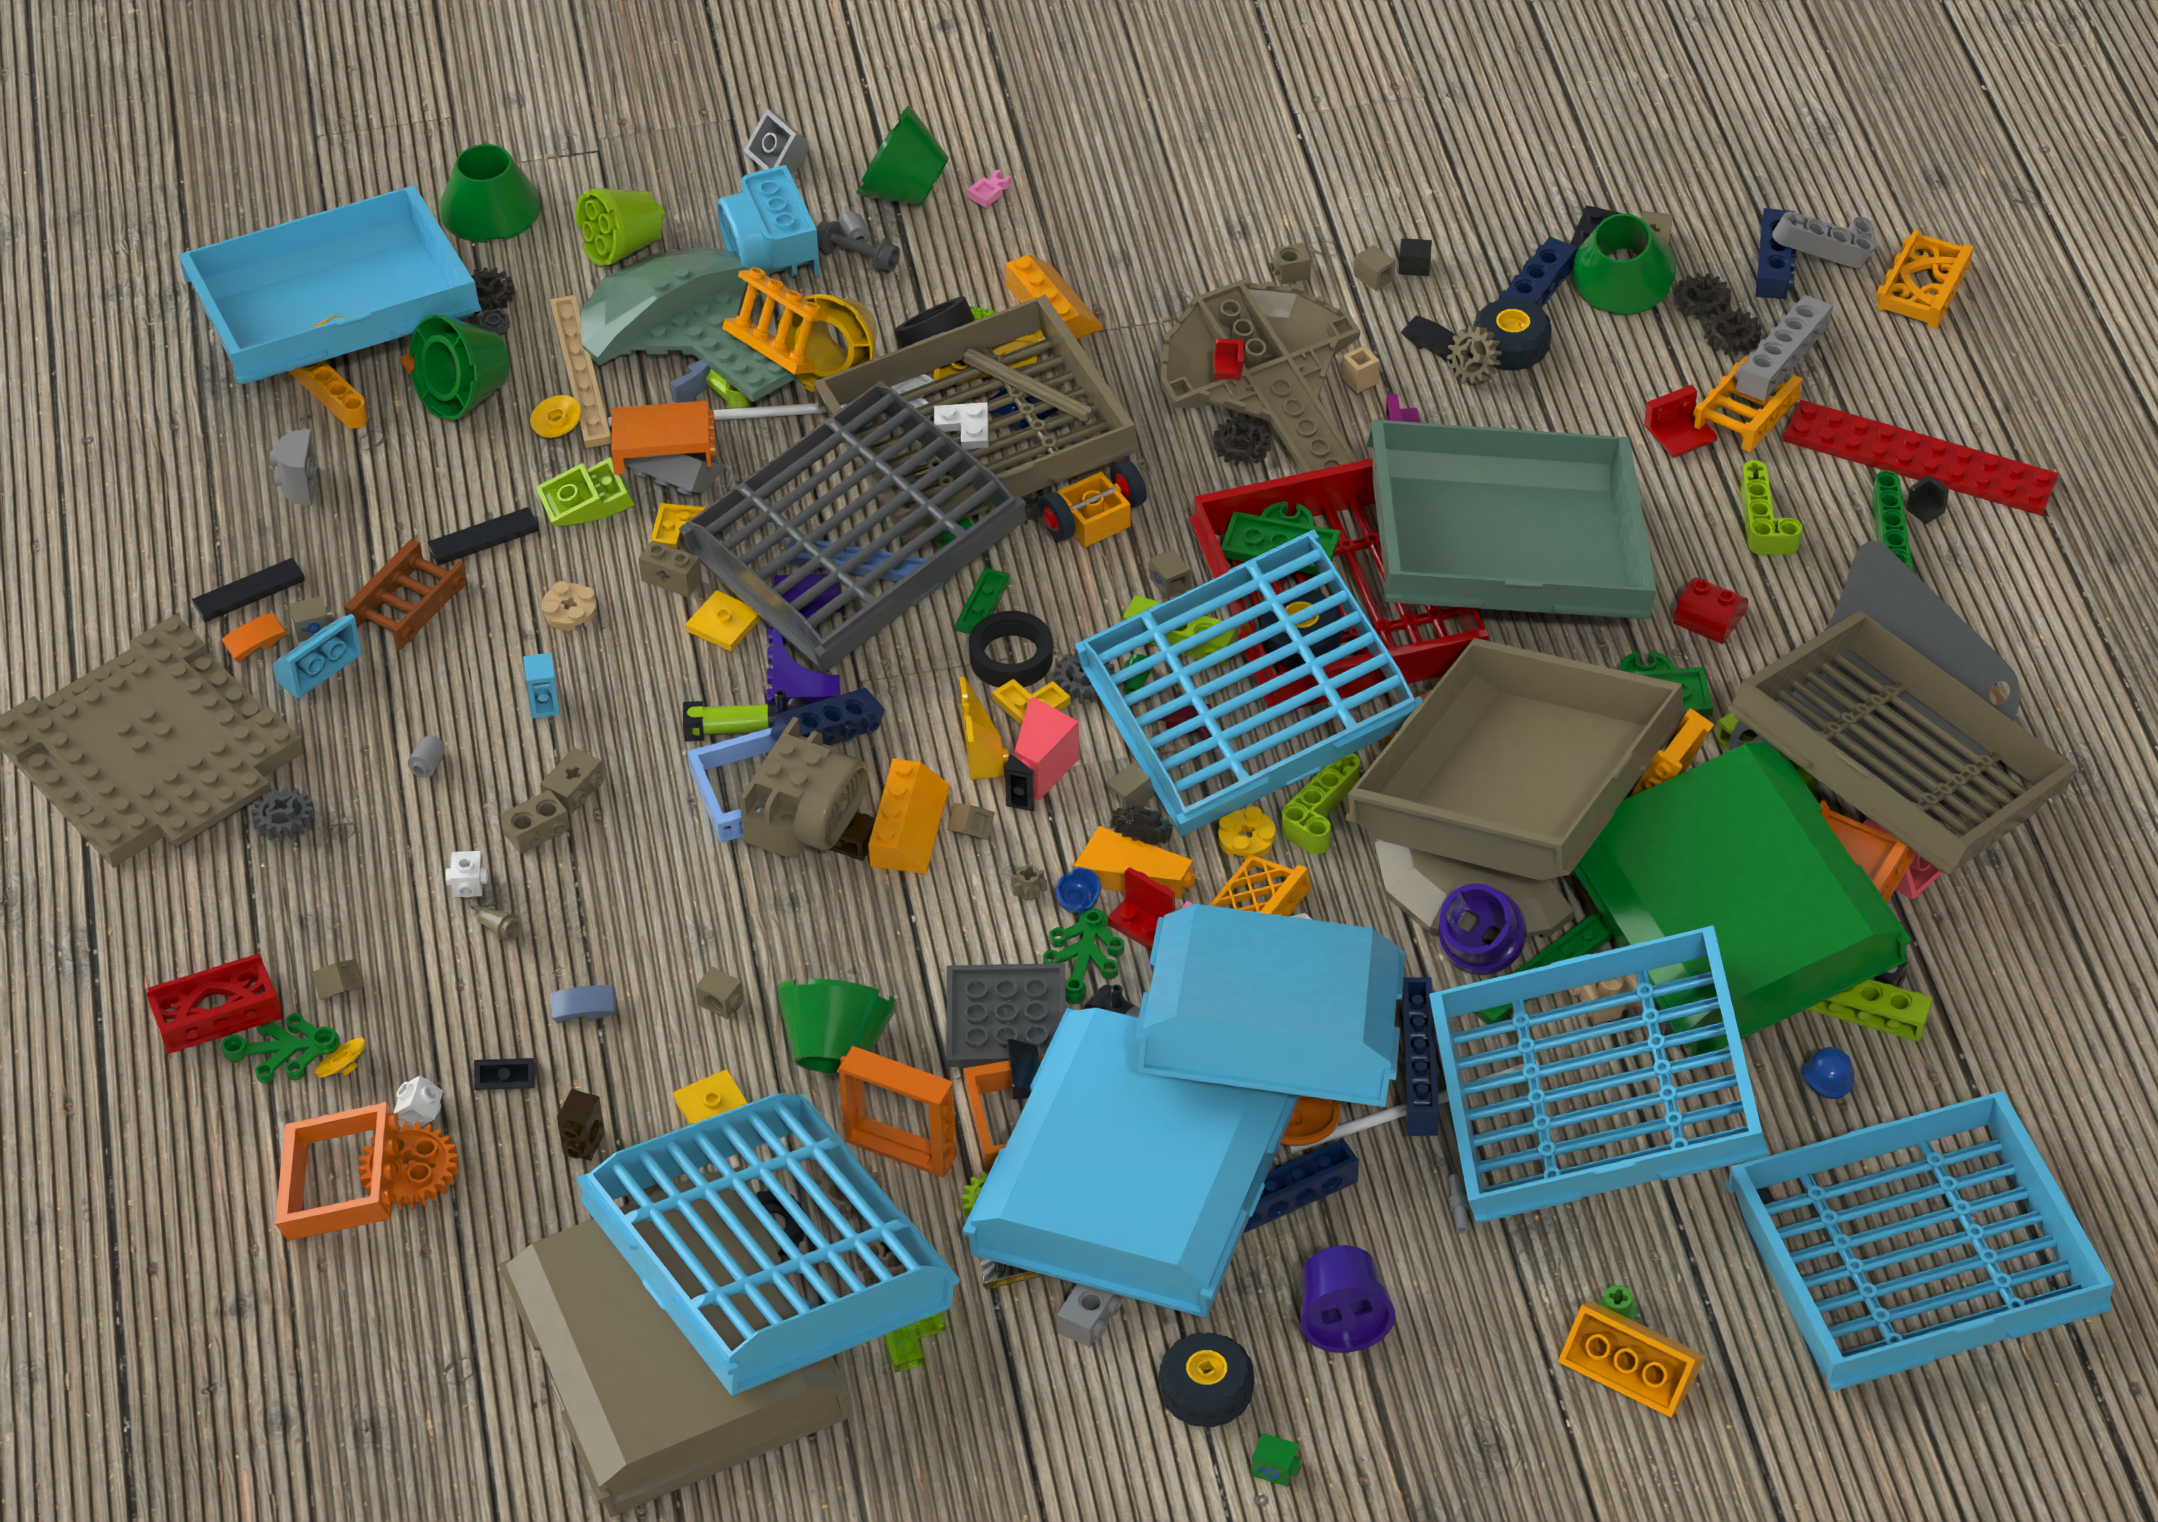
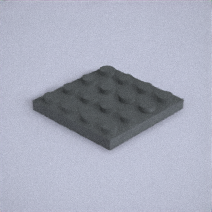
(1001, 1004)

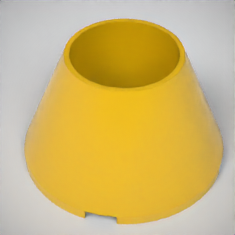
(852, 320)

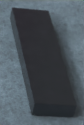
(483, 536)
(248, 589)

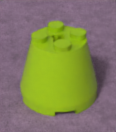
(617, 223)

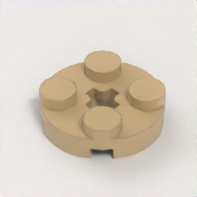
(569, 594)

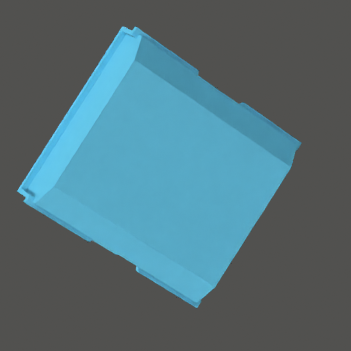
(368, 261)
(1272, 1004)
(1127, 1171)

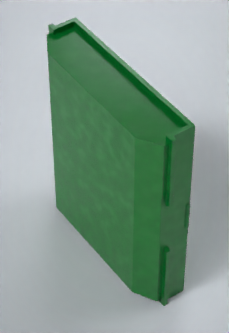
(1757, 860)

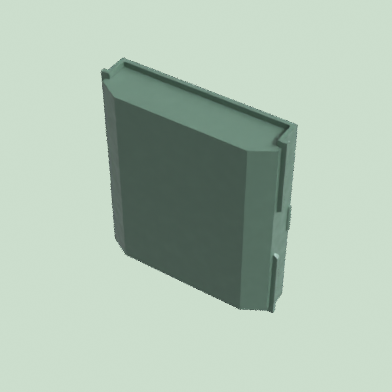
(1510, 520)

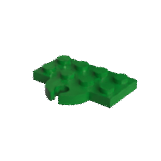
(1254, 535)
(1693, 680)

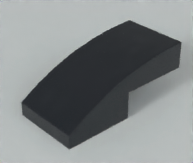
(1426, 332)

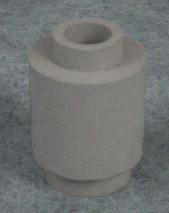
(854, 227)
(426, 756)

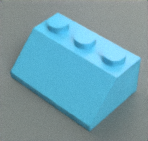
(318, 657)

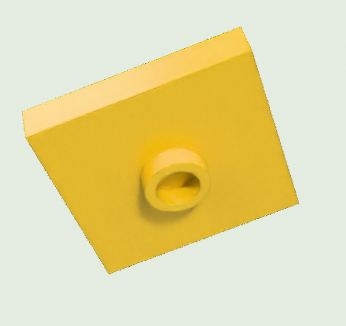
(723, 621)
(709, 1097)

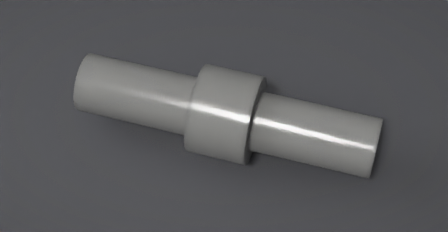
(1458, 1203)

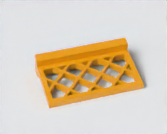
(1284, 895)

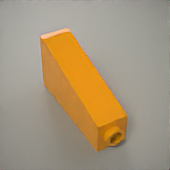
(1111, 854)

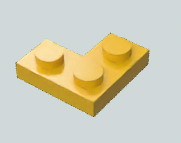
(669, 520)
(1015, 698)

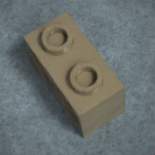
(535, 821)

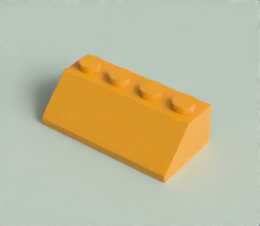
(1031, 278)
(908, 818)
(1630, 1358)

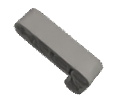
(1827, 240)

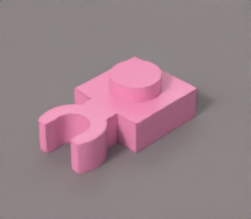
(988, 191)

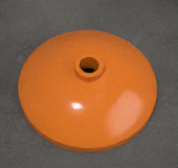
(1311, 1121)

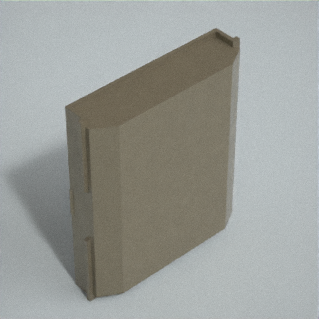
(1516, 759)
(629, 1379)

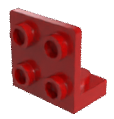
(1672, 422)
(1142, 906)

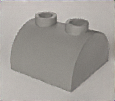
(776, 143)
(296, 466)

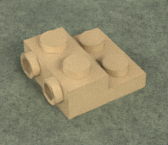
(1605, 989)

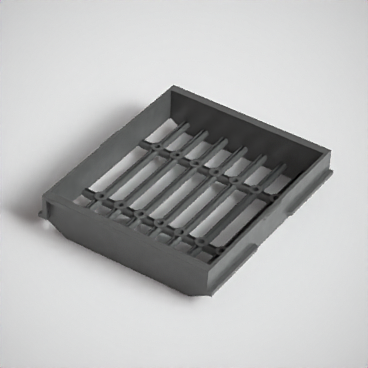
(907, 592)

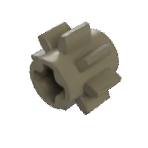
(1028, 882)

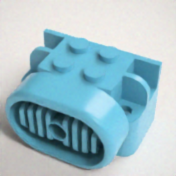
(769, 223)

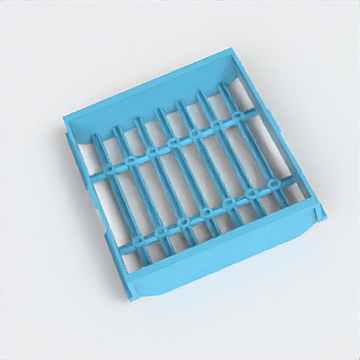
(1204, 599)
(1573, 1183)
(813, 1332)
(1896, 1353)

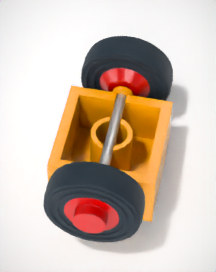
(1094, 505)

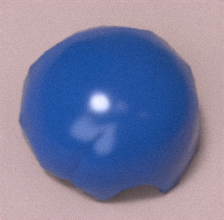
(1078, 890)

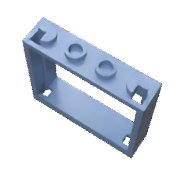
(718, 755)

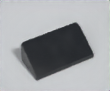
(1019, 785)
(1023, 1067)
(504, 1074)

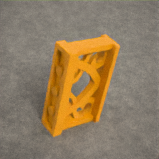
(1930, 307)
(1678, 752)

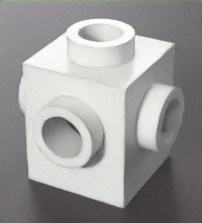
(467, 874)
(418, 1101)

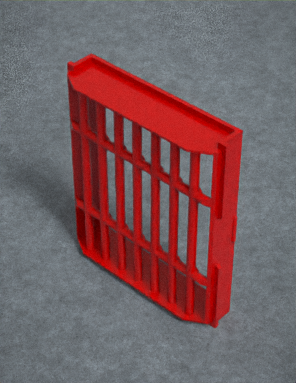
(1327, 493)

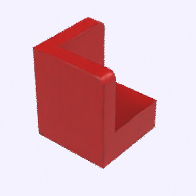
(1228, 359)

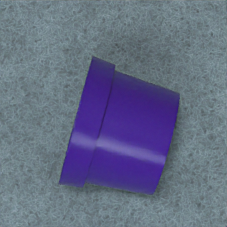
(1495, 910)
(1344, 1300)

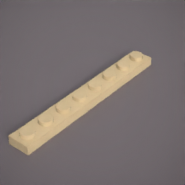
(580, 372)

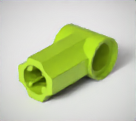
(734, 397)

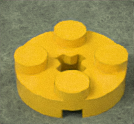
(1251, 821)

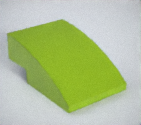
(584, 494)

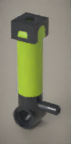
(734, 719)

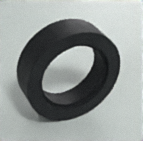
(935, 321)
(1011, 624)

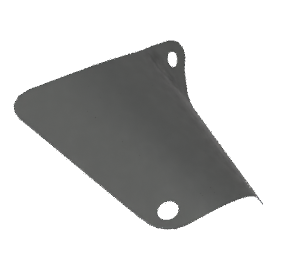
(1915, 614)

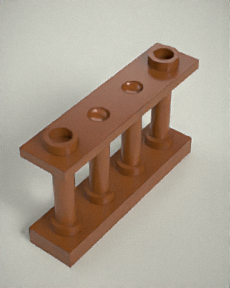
(395, 574)

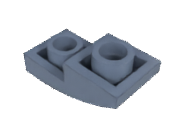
(691, 384)
(586, 1001)

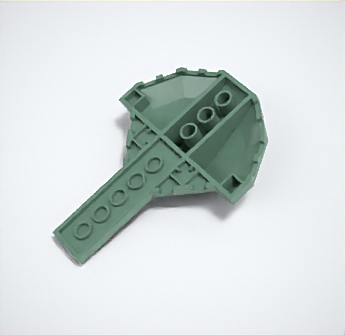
(679, 305)

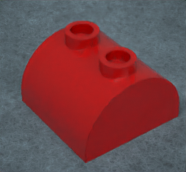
(1709, 610)

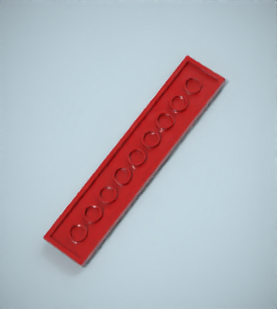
(1921, 455)

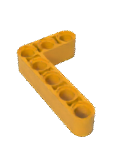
(333, 391)

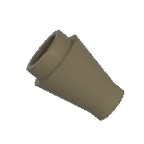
(502, 924)

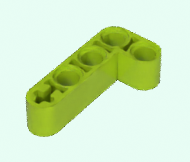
(1763, 531)
(1305, 814)

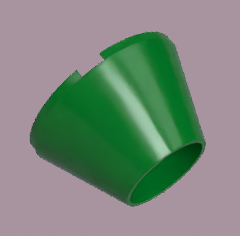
(905, 163)
(488, 196)
(1623, 285)
(456, 365)
(830, 1018)

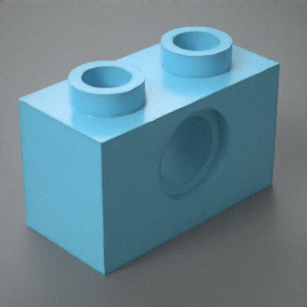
(541, 685)

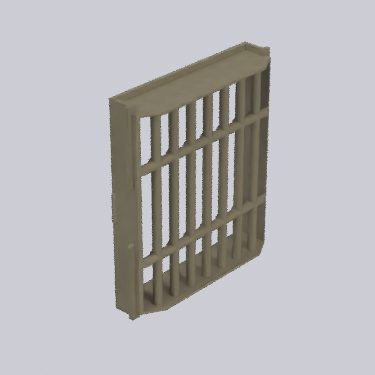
(982, 336)
(1912, 672)

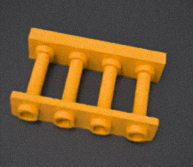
(758, 336)
(1762, 419)

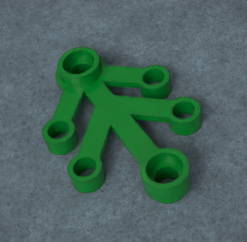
(1092, 924)
(284, 1047)

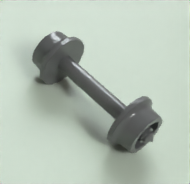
(884, 256)

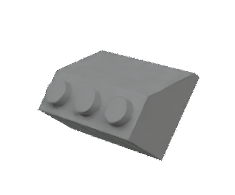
(683, 470)

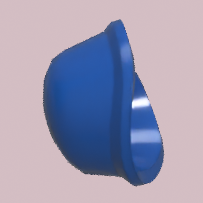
(1829, 1073)

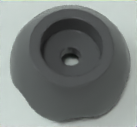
(494, 320)

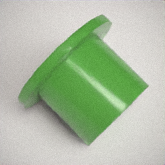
(1620, 1301)

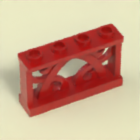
(201, 1025)

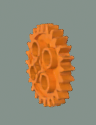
(417, 1174)

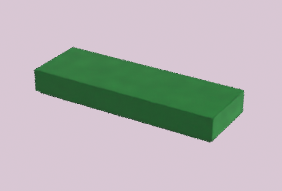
(983, 599)

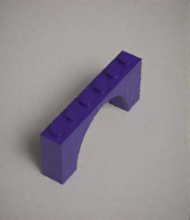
(785, 672)

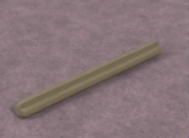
(1028, 385)

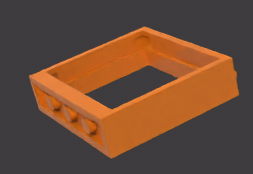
(983, 1080)
(928, 1155)
(375, 1208)

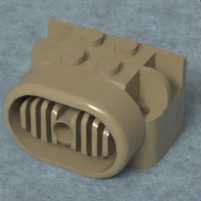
(803, 793)

